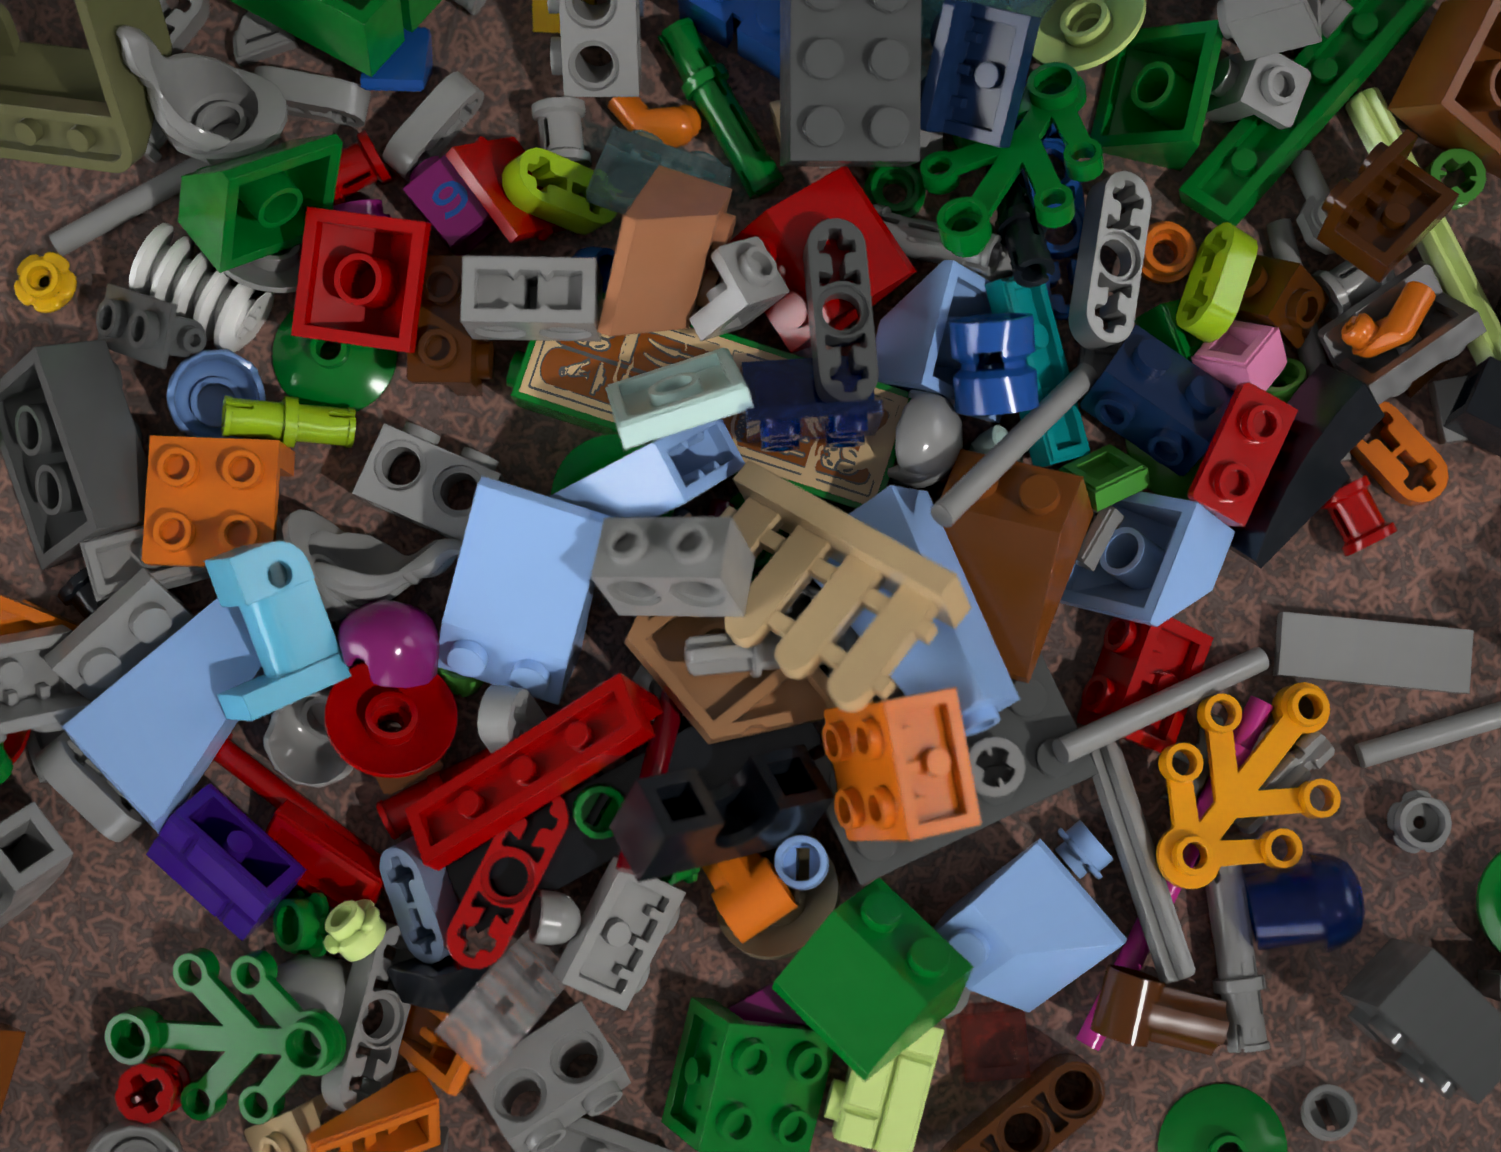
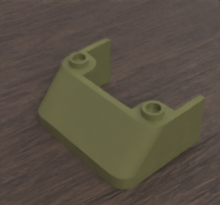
(74, 101)

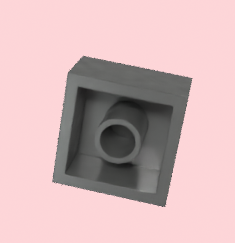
(1431, 1017)

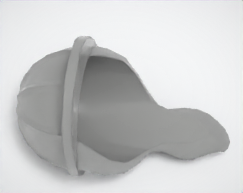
(204, 102)
(358, 566)

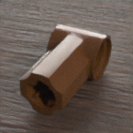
(1144, 1009)

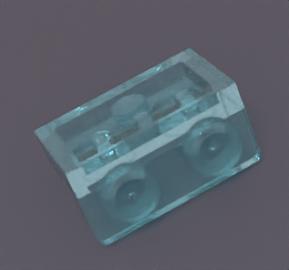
(632, 159)

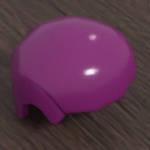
(393, 641)

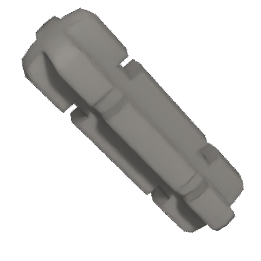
(1308, 752)

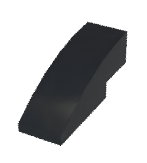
(1329, 423)

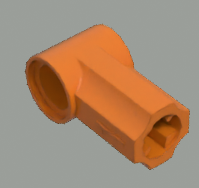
(749, 894)

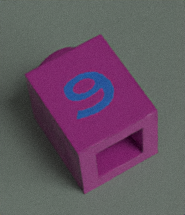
(449, 205)

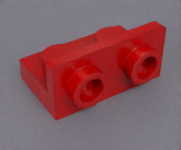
(1241, 454)
(1139, 663)

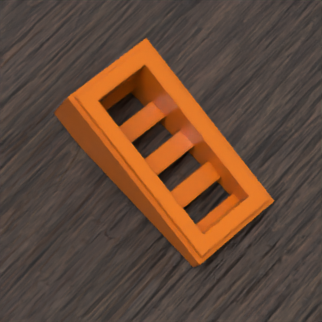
(393, 1119)

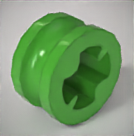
(1469, 165)

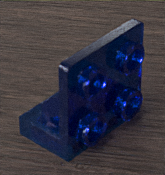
(792, 411)

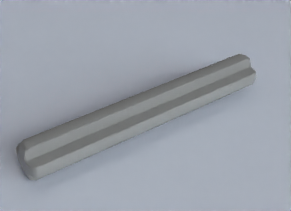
(1140, 866)

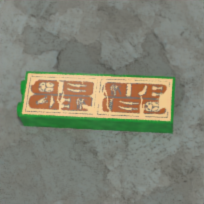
(571, 377)

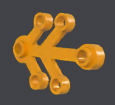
(1237, 792)

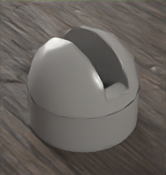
(553, 918)
(1340, 1108)

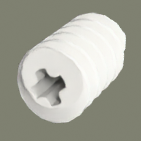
(210, 298)

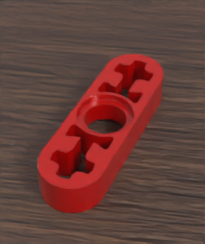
(500, 928)

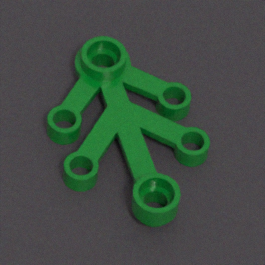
(1050, 96)
(236, 1035)

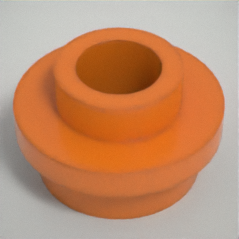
(1182, 245)

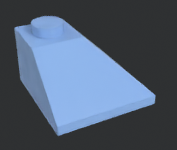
(916, 336)
(1154, 562)
(1028, 930)

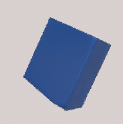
(407, 67)

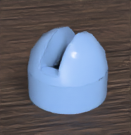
(788, 864)

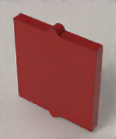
(482, 170)

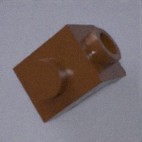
(1282, 297)

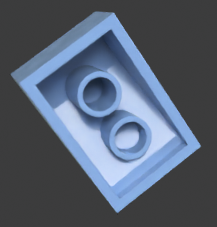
(521, 590)

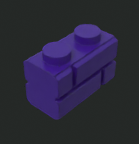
(225, 861)

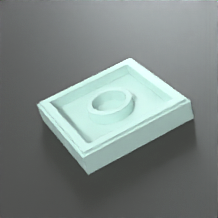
(678, 397)

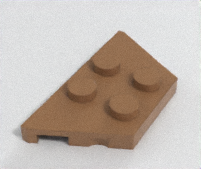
(727, 703)

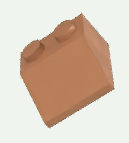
(666, 254)

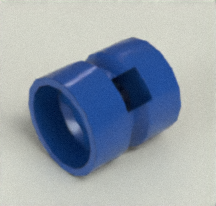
(996, 386)

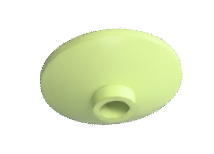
(1087, 31)

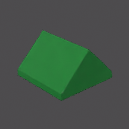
(1159, 94)

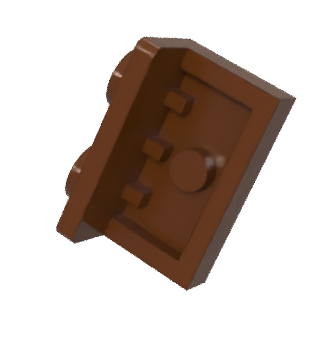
(1384, 209)
(443, 346)

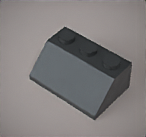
(71, 448)

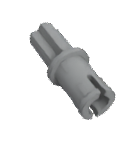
(720, 655)

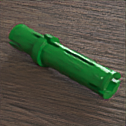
(708, 87)

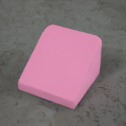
(1244, 355)

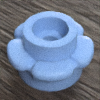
(1082, 851)

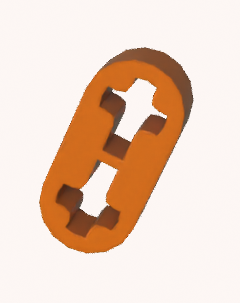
(1412, 449)

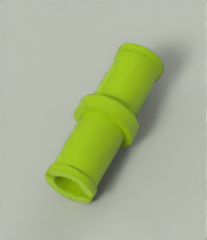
(288, 421)

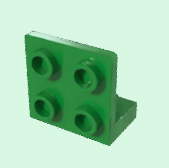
(745, 1083)

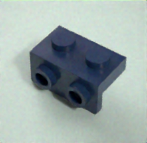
(977, 71)
(1158, 401)

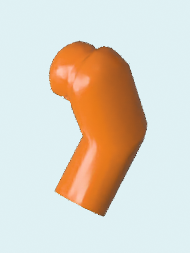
(671, 124)
(1393, 330)

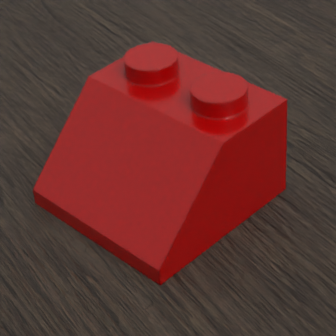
(785, 232)

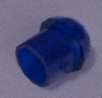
(1306, 903)

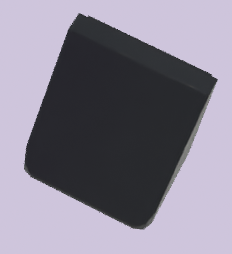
(434, 985)

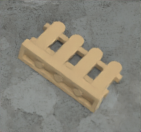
(867, 561)

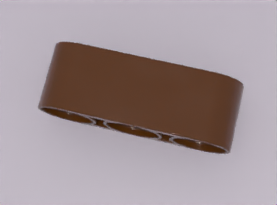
(1037, 1097)

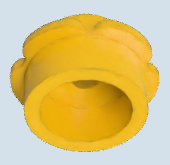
(61, 285)

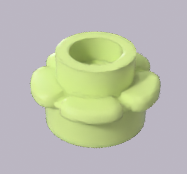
(354, 929)

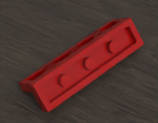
(532, 770)

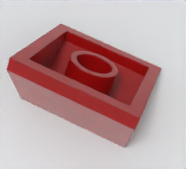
(361, 279)

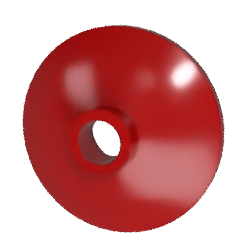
(359, 706)

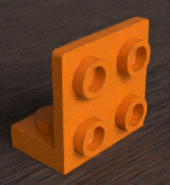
(210, 496)
(901, 768)

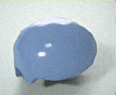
(199, 389)

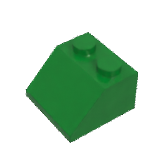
(258, 199)
(873, 979)

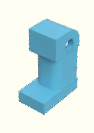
(284, 622)

